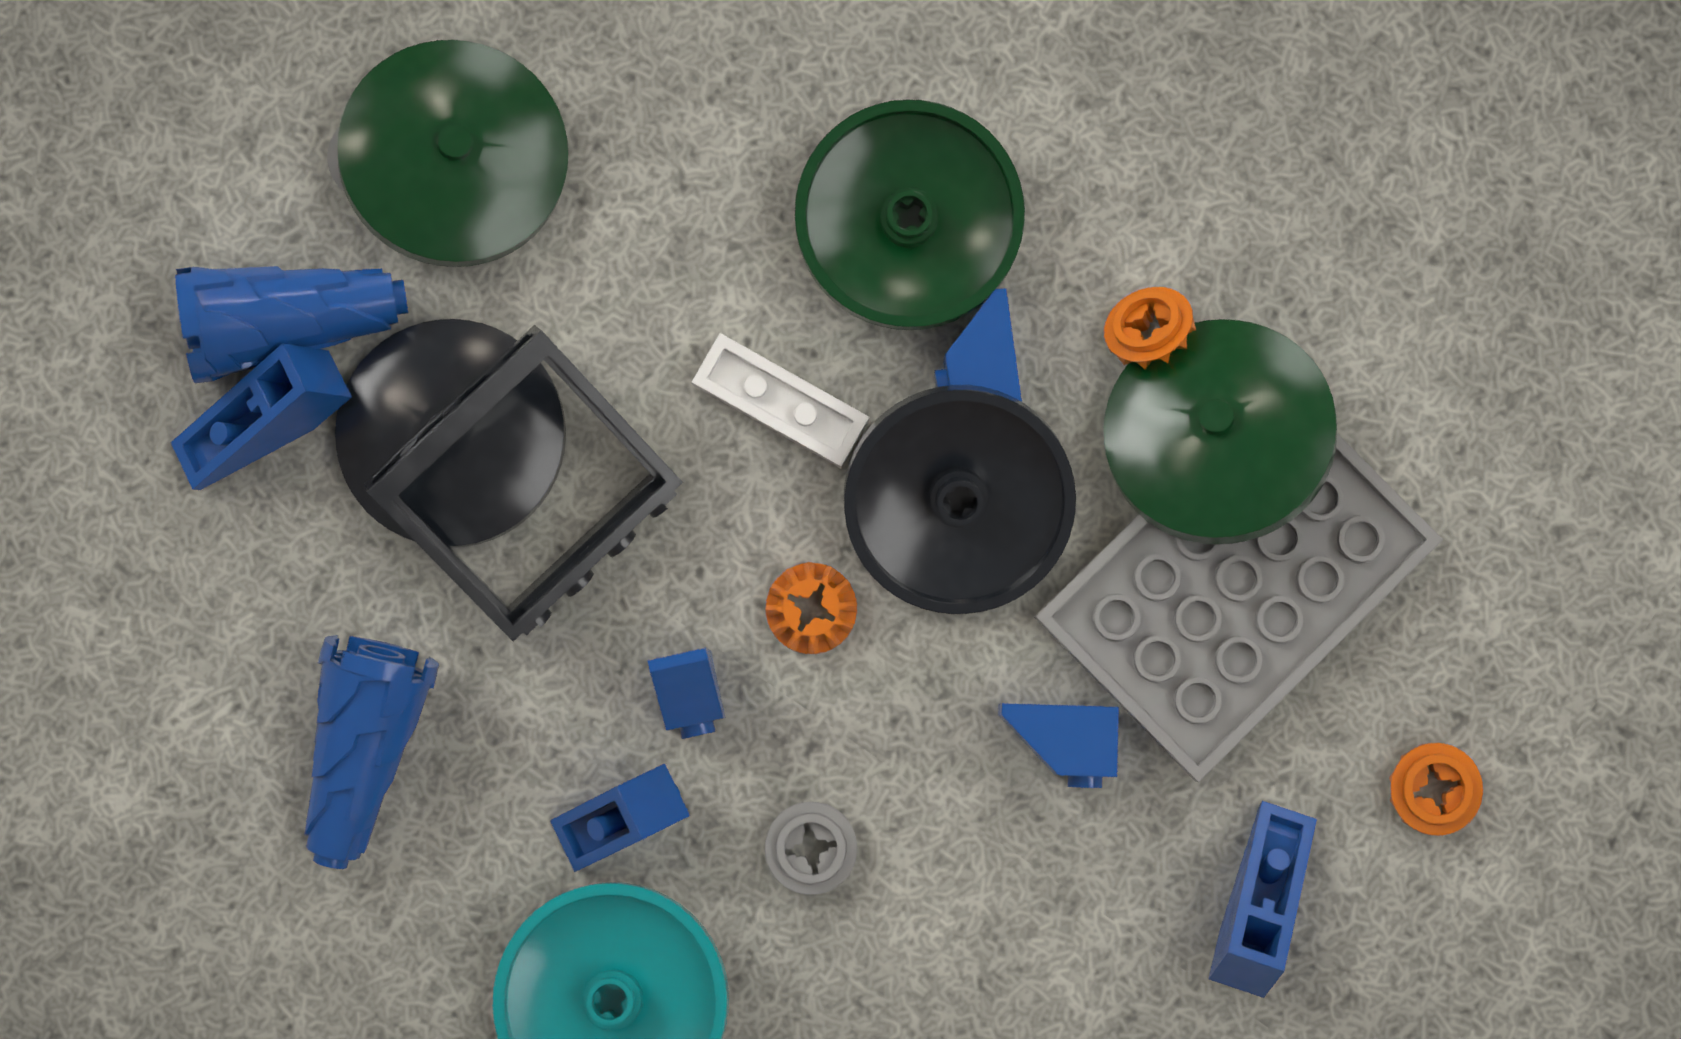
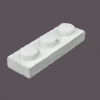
(780, 400)

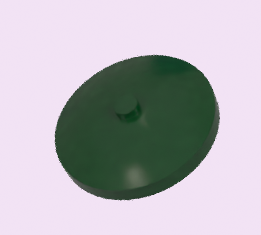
(452, 153)
(909, 214)
(1222, 434)

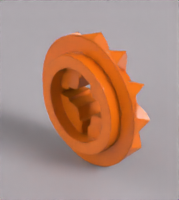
(1136, 313)
(819, 634)
(1459, 803)

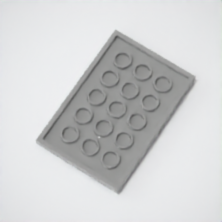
(1220, 633)

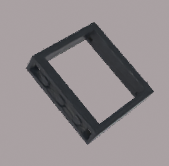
(574, 567)

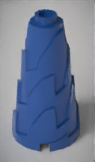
(246, 313)
(364, 720)

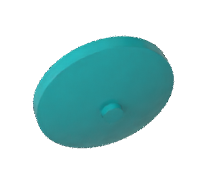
(611, 967)

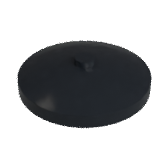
(492, 472)
(959, 499)

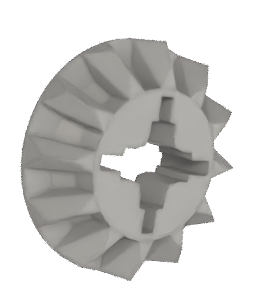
(833, 863)

